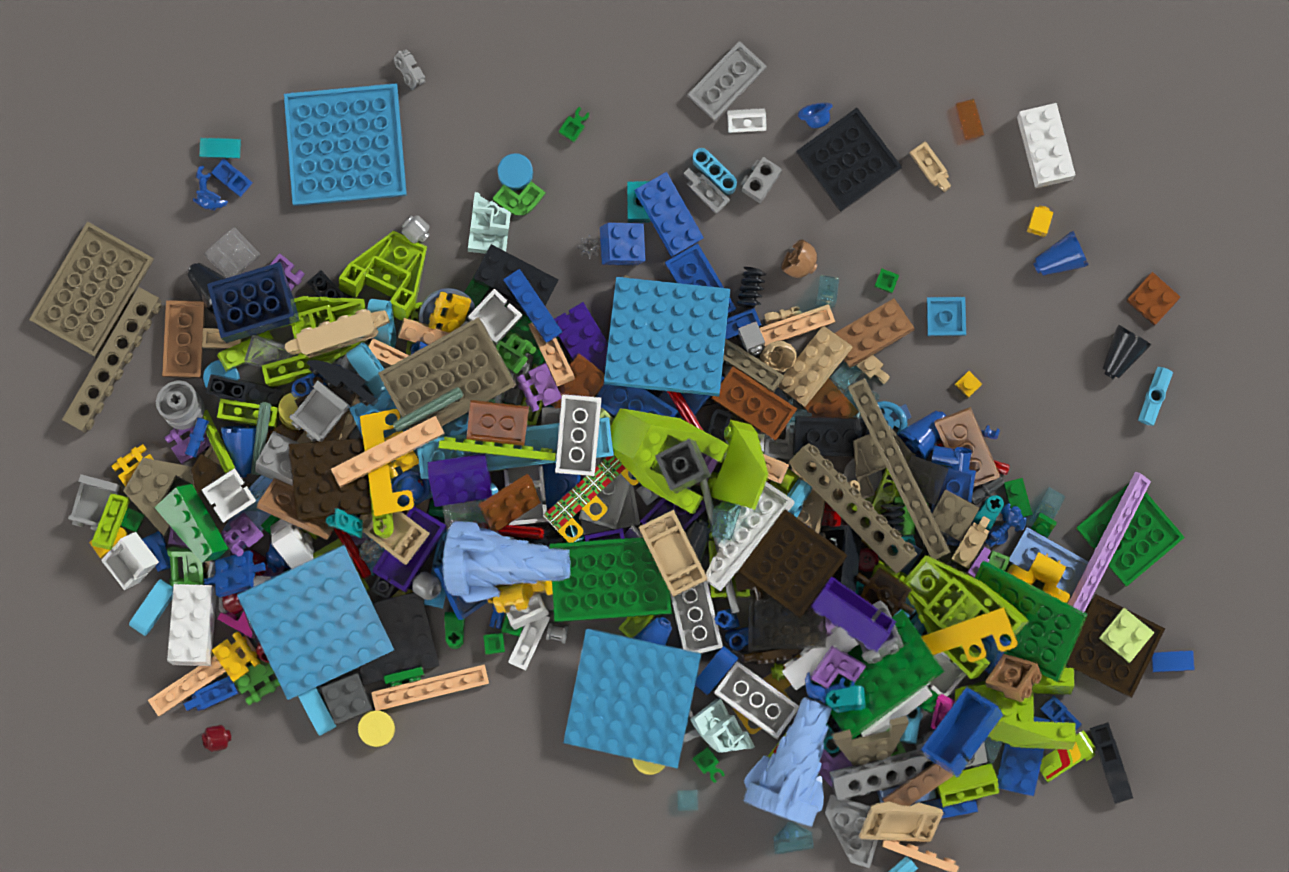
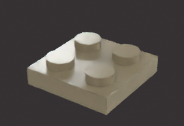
(954, 514)

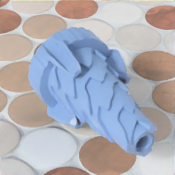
(481, 559)
(790, 779)

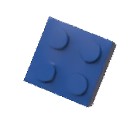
(622, 244)

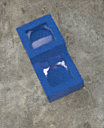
(231, 177)
(1173, 661)
(1058, 712)

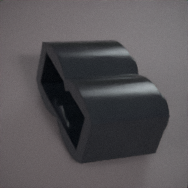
(719, 421)

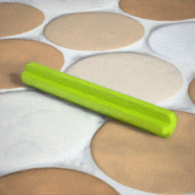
(218, 444)

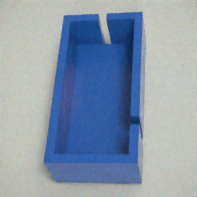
(962, 732)

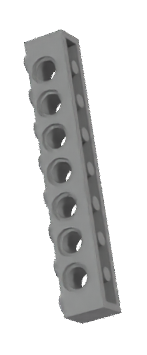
(879, 768)

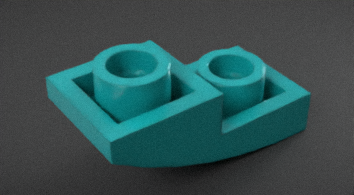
(220, 147)

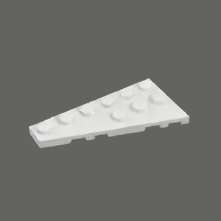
(748, 532)

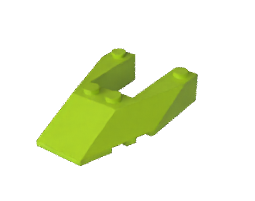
(311, 313)
(643, 435)
(951, 597)
(1018, 723)

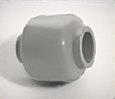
(415, 229)
(426, 585)

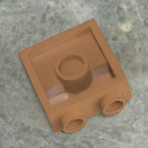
(1014, 677)

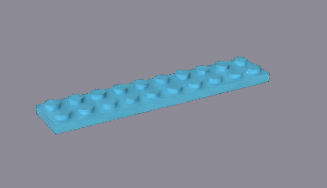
(536, 436)

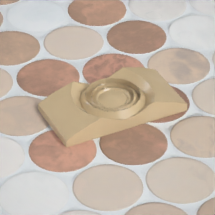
(404, 540)
(673, 553)
(900, 822)

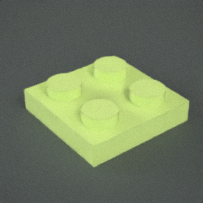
(1126, 635)

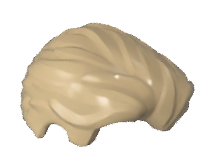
(779, 356)

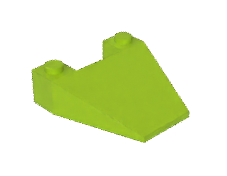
(390, 267)
(743, 468)

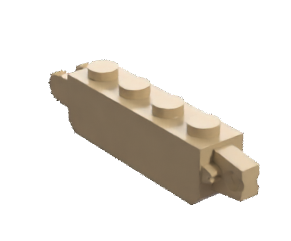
(337, 333)

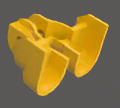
(1046, 571)
(518, 595)

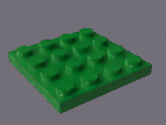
(1144, 541)

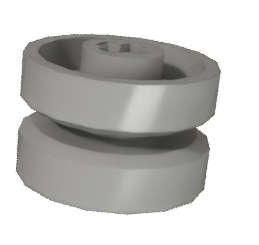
(180, 405)

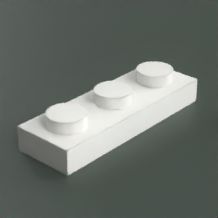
(528, 643)

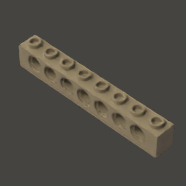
(111, 349)
(842, 506)

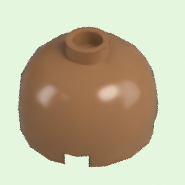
(801, 260)

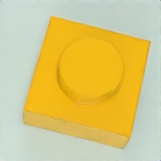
(968, 384)

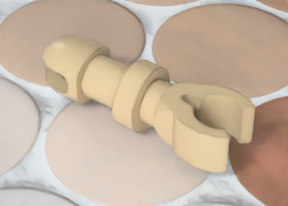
(773, 317)

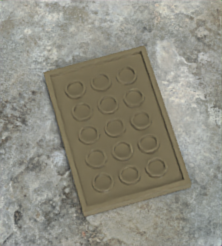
(91, 289)
(458, 359)

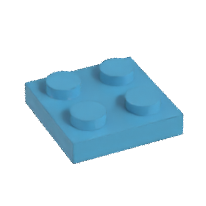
(946, 316)

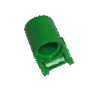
(454, 627)

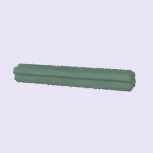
(428, 409)
(261, 433)

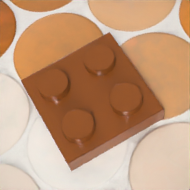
(1153, 298)

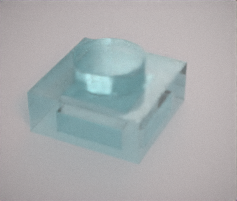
(687, 800)

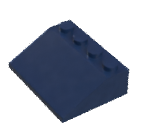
(252, 302)

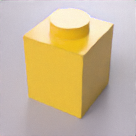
(1040, 221)

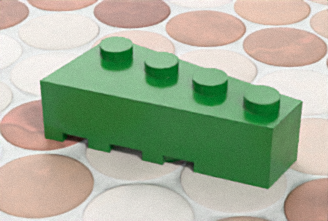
(192, 523)

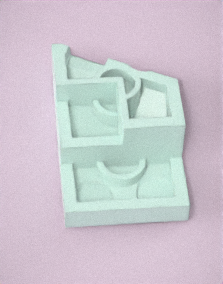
(488, 226)
(720, 728)

